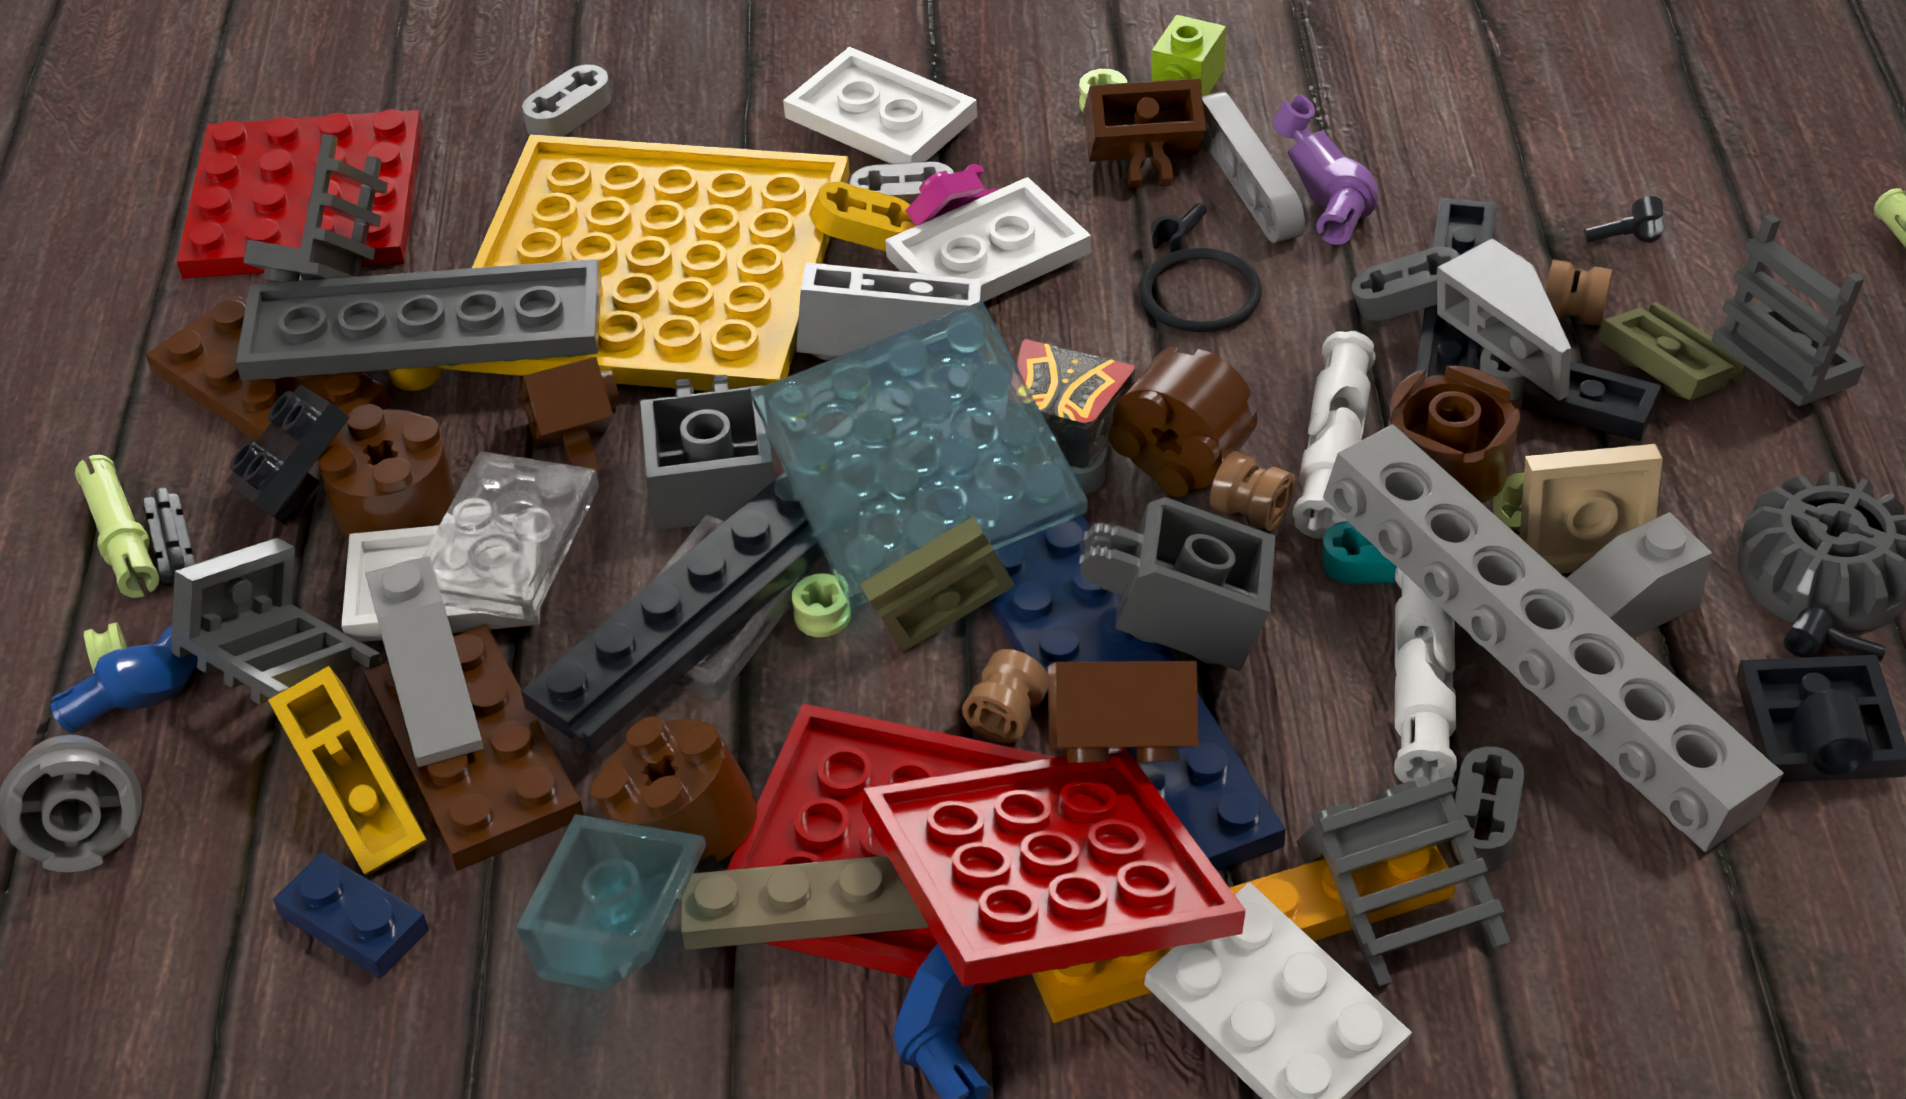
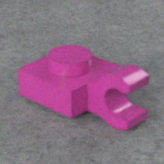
(947, 192)

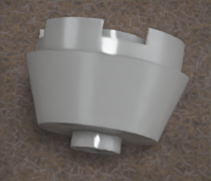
(69, 803)

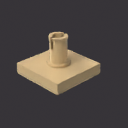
(1586, 500)

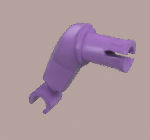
(1330, 178)

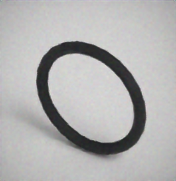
(1200, 326)

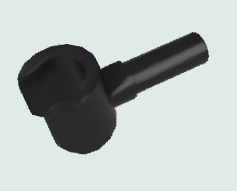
(1644, 223)
(1175, 229)
(1816, 628)

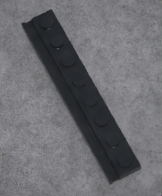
(677, 619)

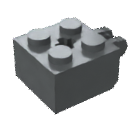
(704, 453)
(1185, 580)

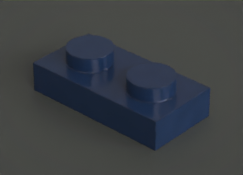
(351, 915)

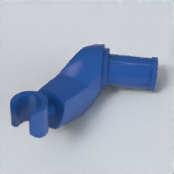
(125, 680)
(930, 1030)

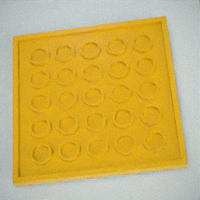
(690, 246)

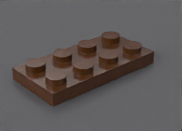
(204, 367)
(493, 794)

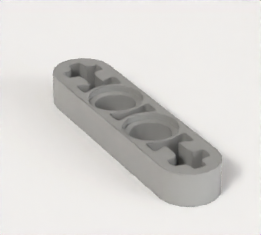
(1251, 169)

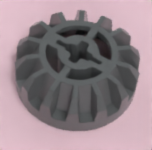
(1826, 552)

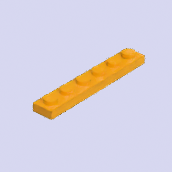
(1302, 893)

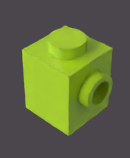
(1190, 51)

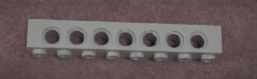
(1552, 638)

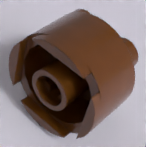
(1183, 419)
(1461, 424)
(386, 471)
(680, 781)

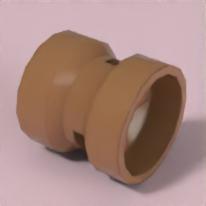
(1591, 291)
(1252, 491)
(1004, 699)

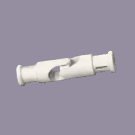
(1334, 424)
(1423, 686)

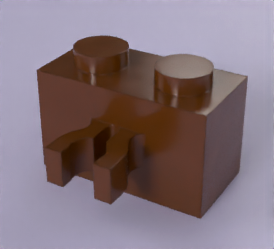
(1144, 123)
(570, 406)
(1123, 707)

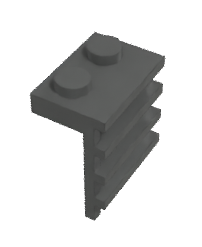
(323, 251)
(1786, 337)
(242, 621)
(1391, 827)

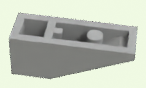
(860, 306)
(1506, 310)
(1646, 575)
(424, 661)

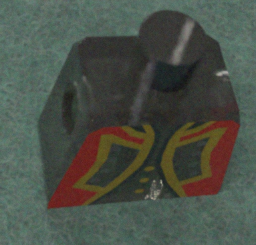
(1075, 396)

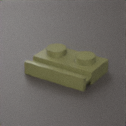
(1671, 351)
(937, 584)

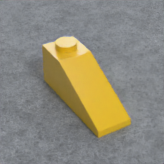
(348, 770)

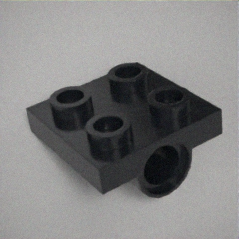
(277, 465)
(1823, 717)

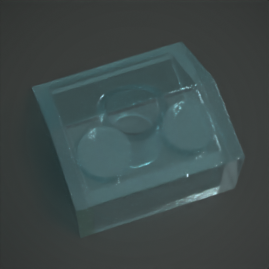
(606, 900)

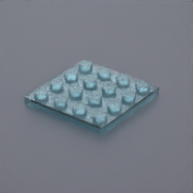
(916, 442)

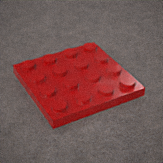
(260, 179)
(816, 813)
(1049, 866)

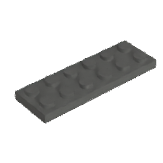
(420, 319)

